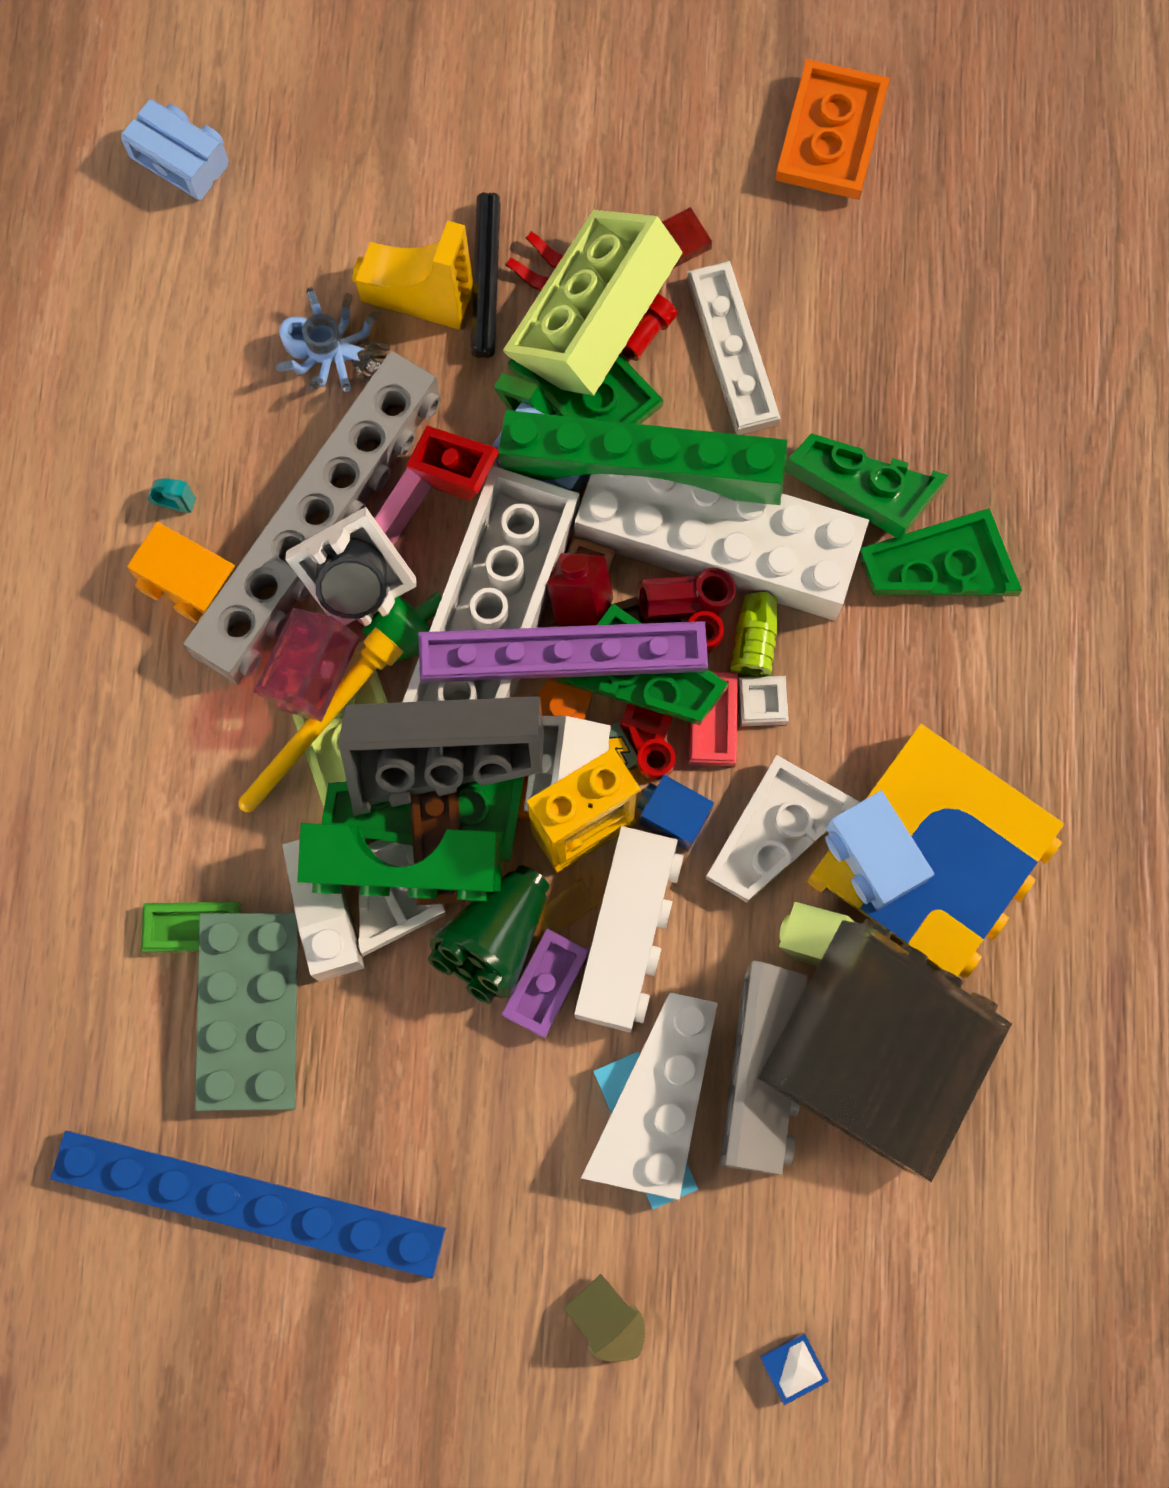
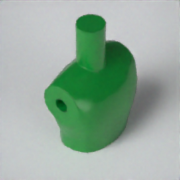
(404, 623)

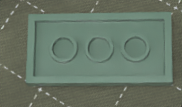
(247, 1012)

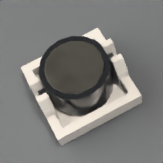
(352, 569)

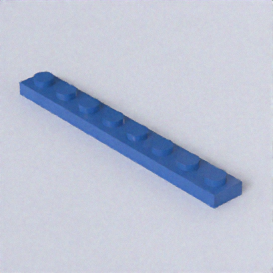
(249, 1204)

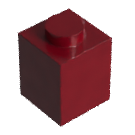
(580, 589)

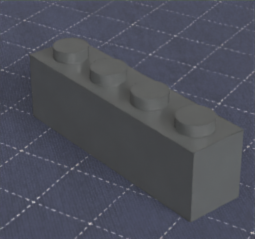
(437, 746)

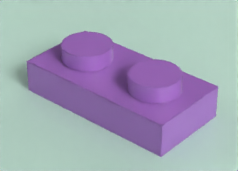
(545, 983)

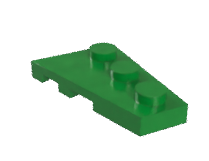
(943, 560)

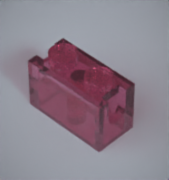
(307, 664)

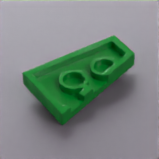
(868, 487)
(677, 695)

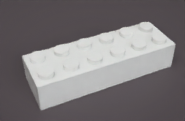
(787, 549)
(502, 571)

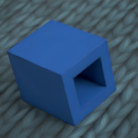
(674, 811)

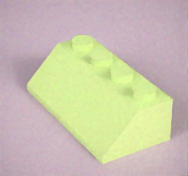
(594, 299)

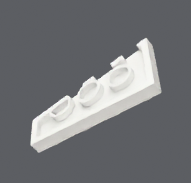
(655, 1115)

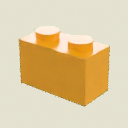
(180, 571)

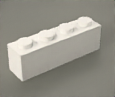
(626, 930)

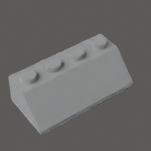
(755, 1112)

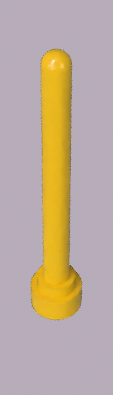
(376, 654)

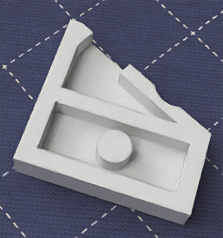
(392, 916)

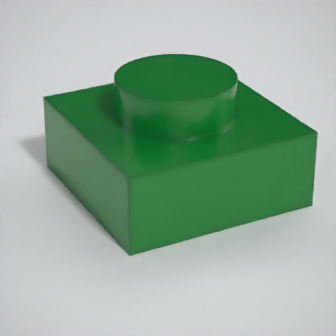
(515, 390)

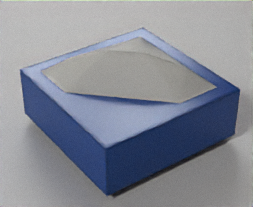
(794, 1368)

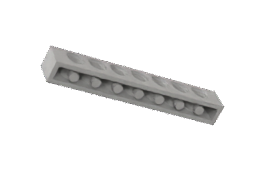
(392, 384)

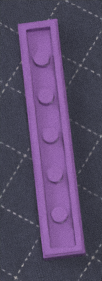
(562, 652)

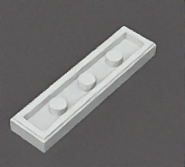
(733, 348)

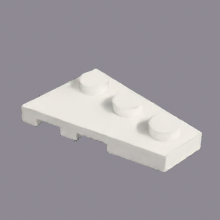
(776, 828)

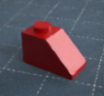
(452, 462)

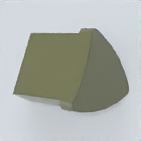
(607, 1322)

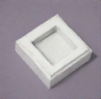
(763, 701)

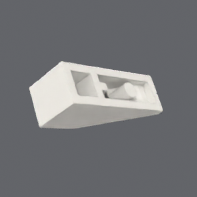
(323, 925)

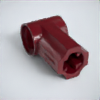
(683, 596)

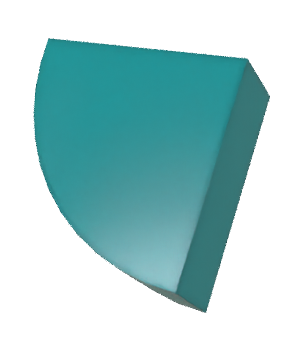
(172, 495)

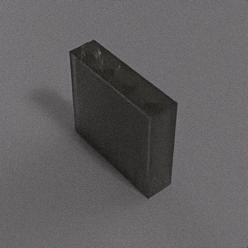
(886, 1048)

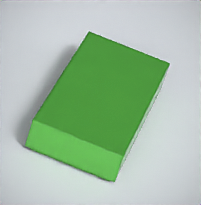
(176, 925)

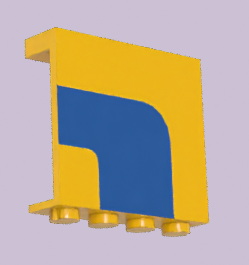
(974, 836)

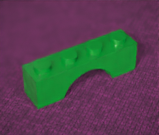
(340, 856)

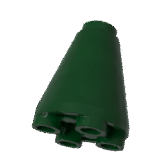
(492, 937)

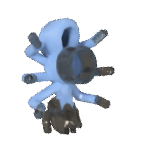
(320, 342)

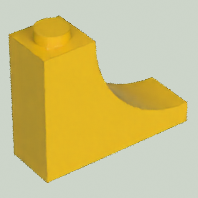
(419, 281)

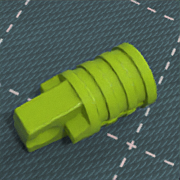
(755, 636)

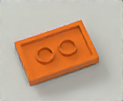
(832, 129)

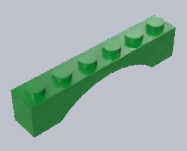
(718, 462)

